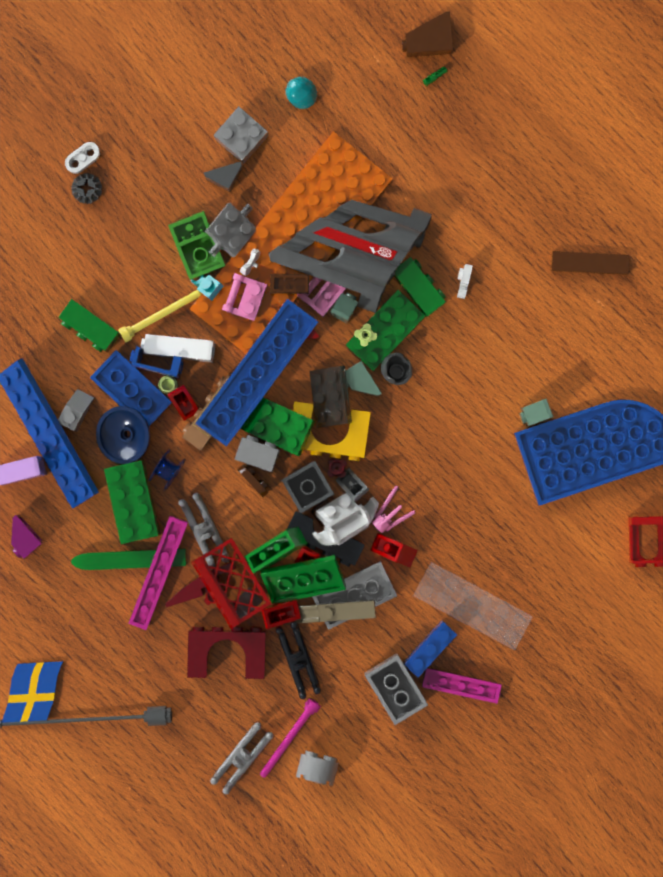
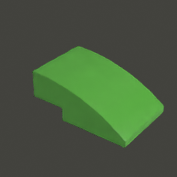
(195, 245)

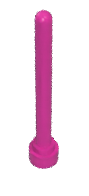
(310, 708)

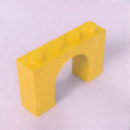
(352, 445)

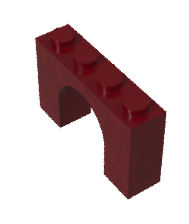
(252, 642)

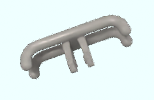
(203, 530)
(241, 757)

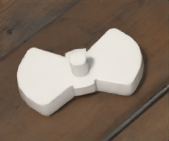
(245, 269)

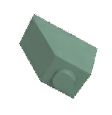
(344, 307)
(360, 380)
(535, 412)

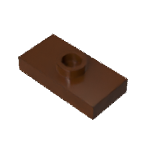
(289, 284)

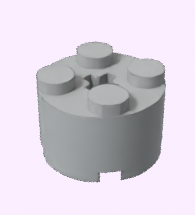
(316, 768)

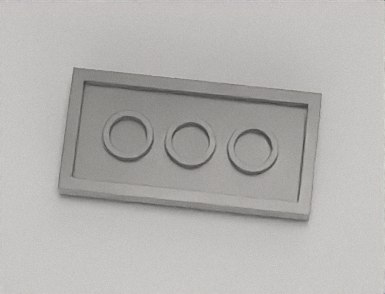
(364, 585)

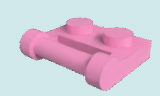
(324, 298)
(250, 300)

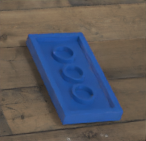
(130, 387)

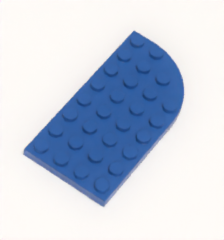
(591, 448)

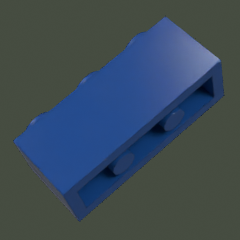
(429, 648)

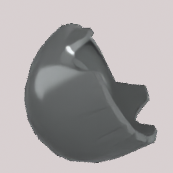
(396, 369)

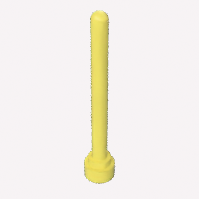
(128, 332)

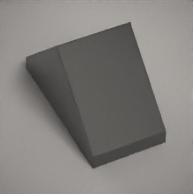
(224, 176)
(352, 485)

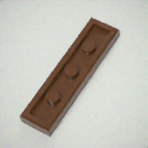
(590, 263)

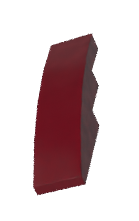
(194, 589)

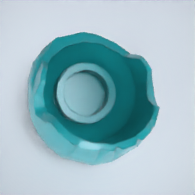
(301, 92)

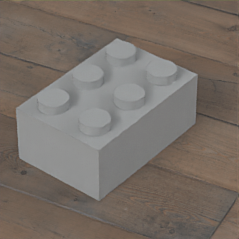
(396, 689)

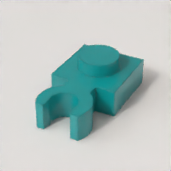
(208, 286)

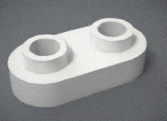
(81, 156)

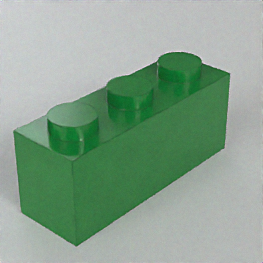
(419, 287)
(88, 326)
(275, 549)

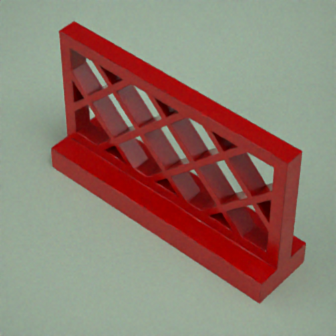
(216, 591)

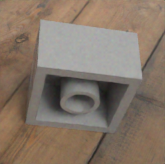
(241, 135)
(257, 454)

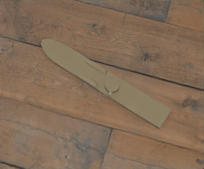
(336, 612)

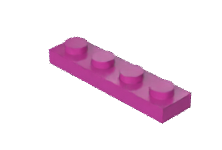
(461, 685)

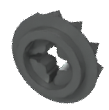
(91, 195)

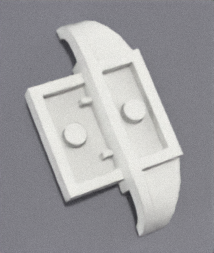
(344, 519)

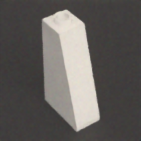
(181, 347)

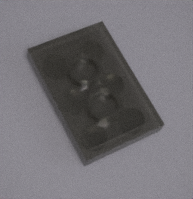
(330, 396)

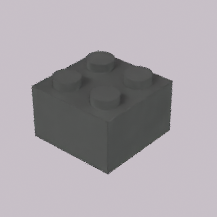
(307, 487)

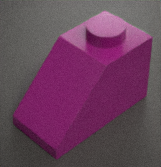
(24, 538)

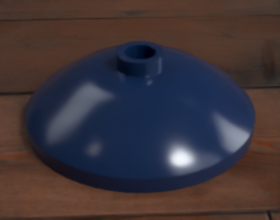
(113, 436)

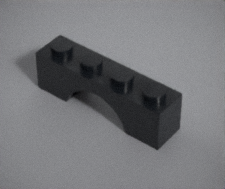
(347, 551)

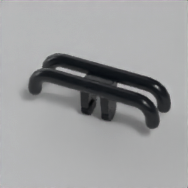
(298, 660)

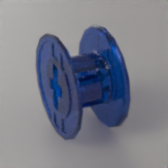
(167, 469)

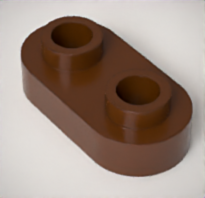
(248, 473)

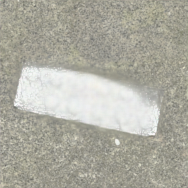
(472, 606)

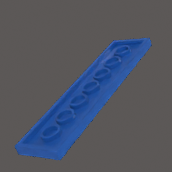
(256, 372)
(47, 433)

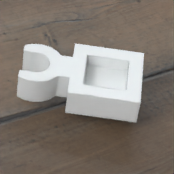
(464, 275)

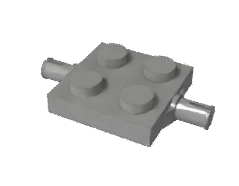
(230, 230)

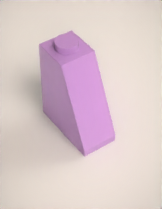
(22, 470)

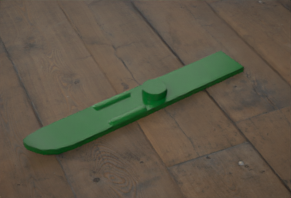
(122, 560)

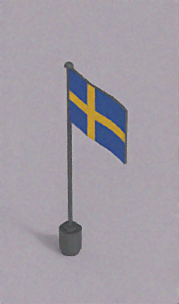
(34, 693)

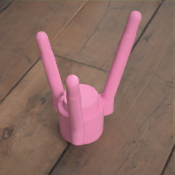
(382, 522)

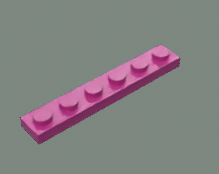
(158, 572)

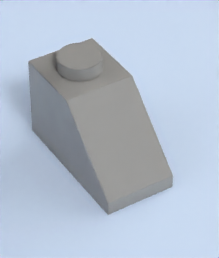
(75, 410)

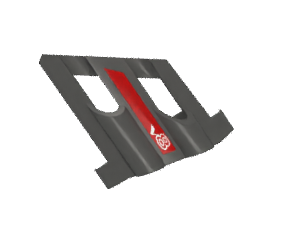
(365, 259)

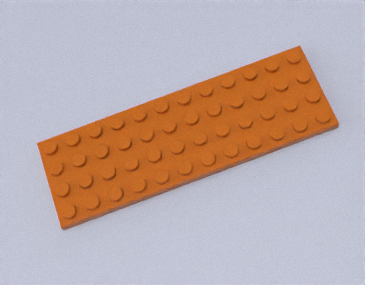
(325, 183)

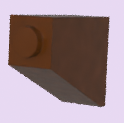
(430, 38)

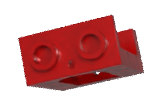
(634, 553)

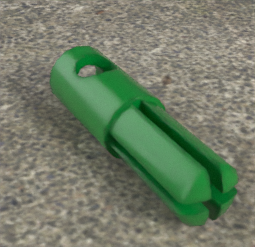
(434, 76)

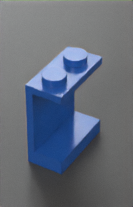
(176, 368)

